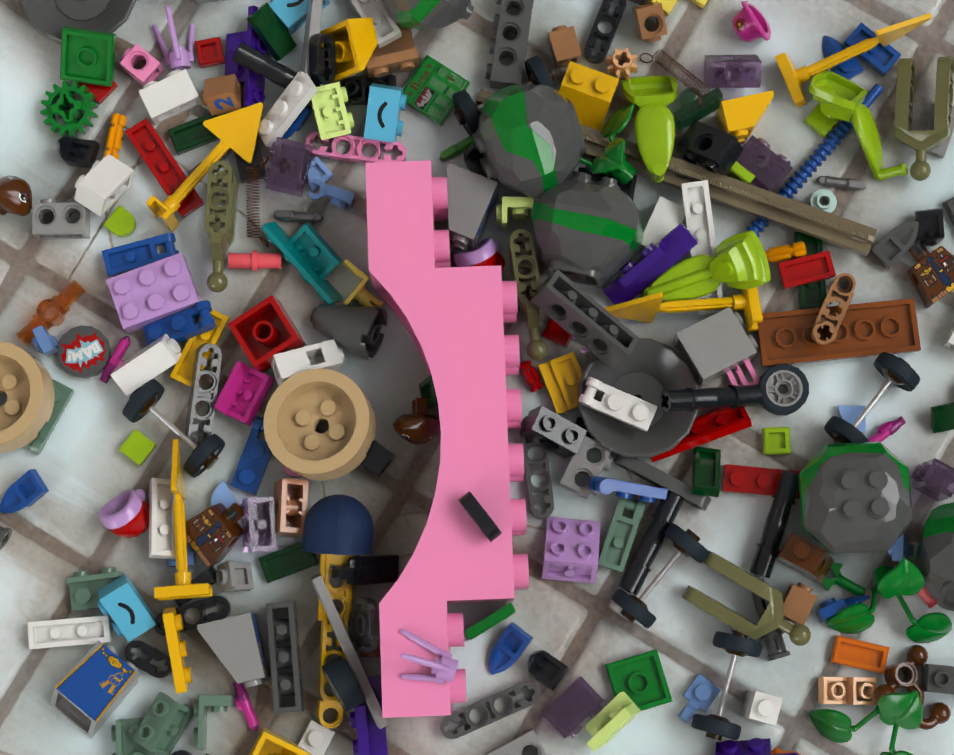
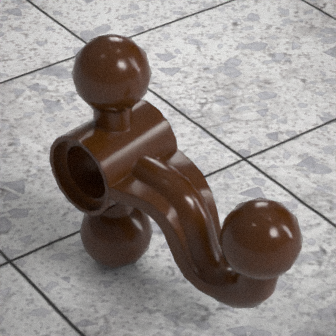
(916, 656)

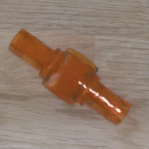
(61, 302)

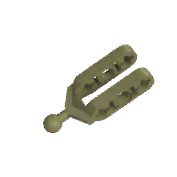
(923, 140)
(216, 233)
(536, 347)
(772, 617)

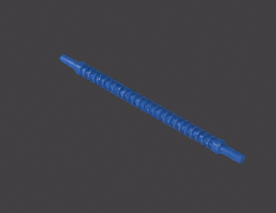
(815, 160)

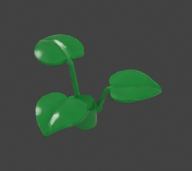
(612, 159)
(890, 582)
(894, 709)

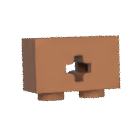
(290, 506)

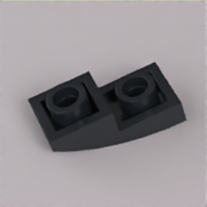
(359, 86)

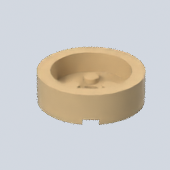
(28, 397)
(297, 410)

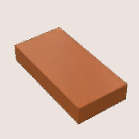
(859, 654)

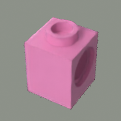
(149, 73)

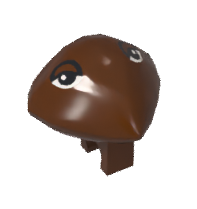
(15, 196)
(418, 426)

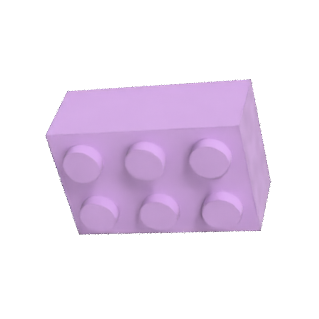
(153, 292)

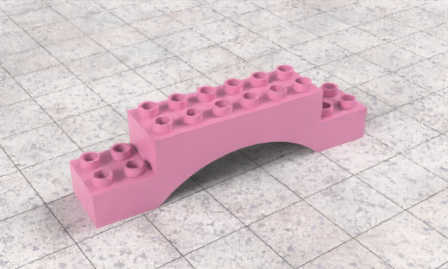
(460, 335)

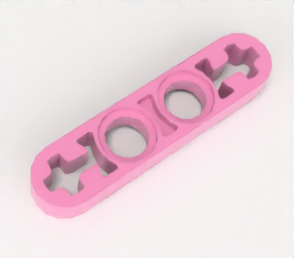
(355, 153)

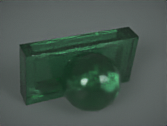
(690, 106)

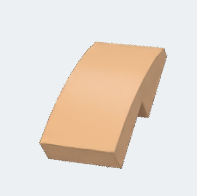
(846, 690)

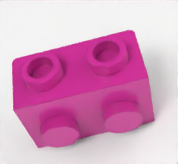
(243, 393)

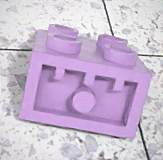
(571, 550)

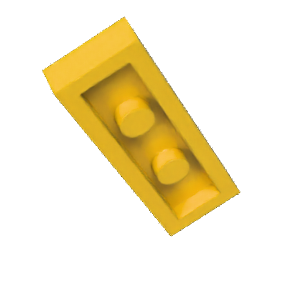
(184, 367)
(177, 649)

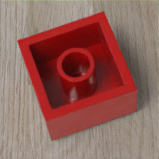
(266, 332)

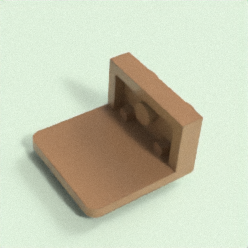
(394, 57)

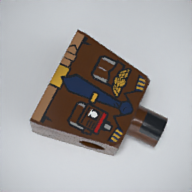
(932, 273)
(215, 532)
(805, 557)

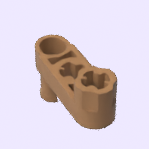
(843, 297)

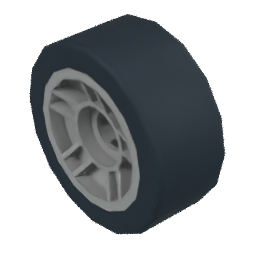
(796, 389)
(343, 683)

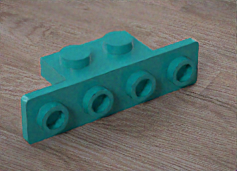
(310, 256)

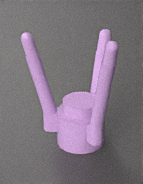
(178, 57)
(443, 667)

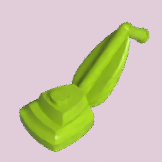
(843, 101)
(653, 121)
(737, 262)

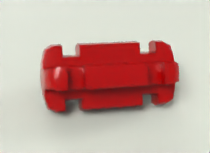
(531, 376)

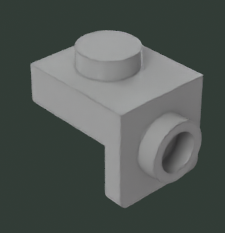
(234, 577)

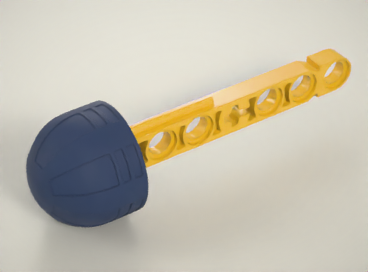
(337, 530)

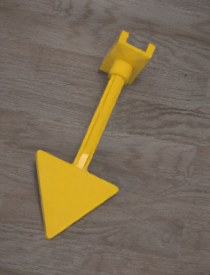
(796, 77)
(237, 132)
(647, 307)
(183, 587)

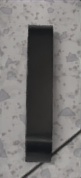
(605, 46)
(210, 603)

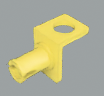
(360, 293)

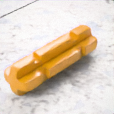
(115, 135)
(786, 252)

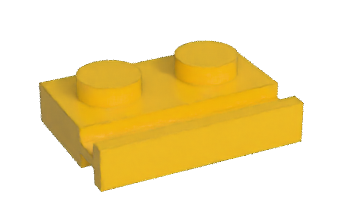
(561, 381)

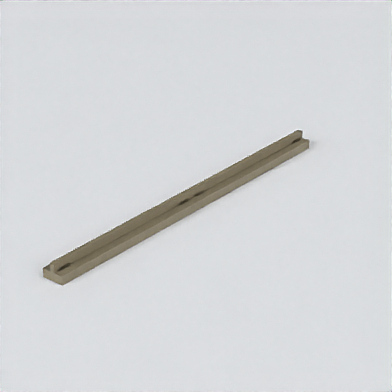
(742, 196)

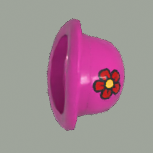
(751, 24)

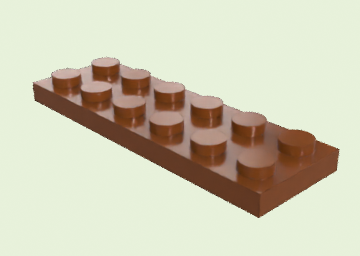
(863, 332)

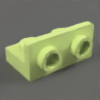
(331, 112)
(516, 207)
(611, 720)

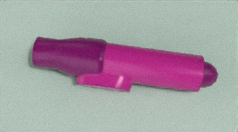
(115, 359)
(887, 429)
(243, 704)

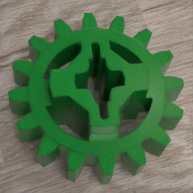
(67, 98)

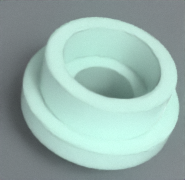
(824, 193)

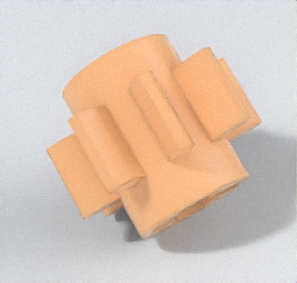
(619, 57)

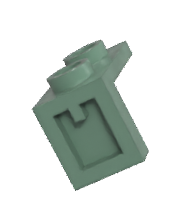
(218, 703)

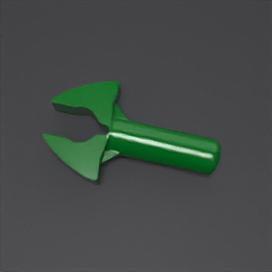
(842, 581)

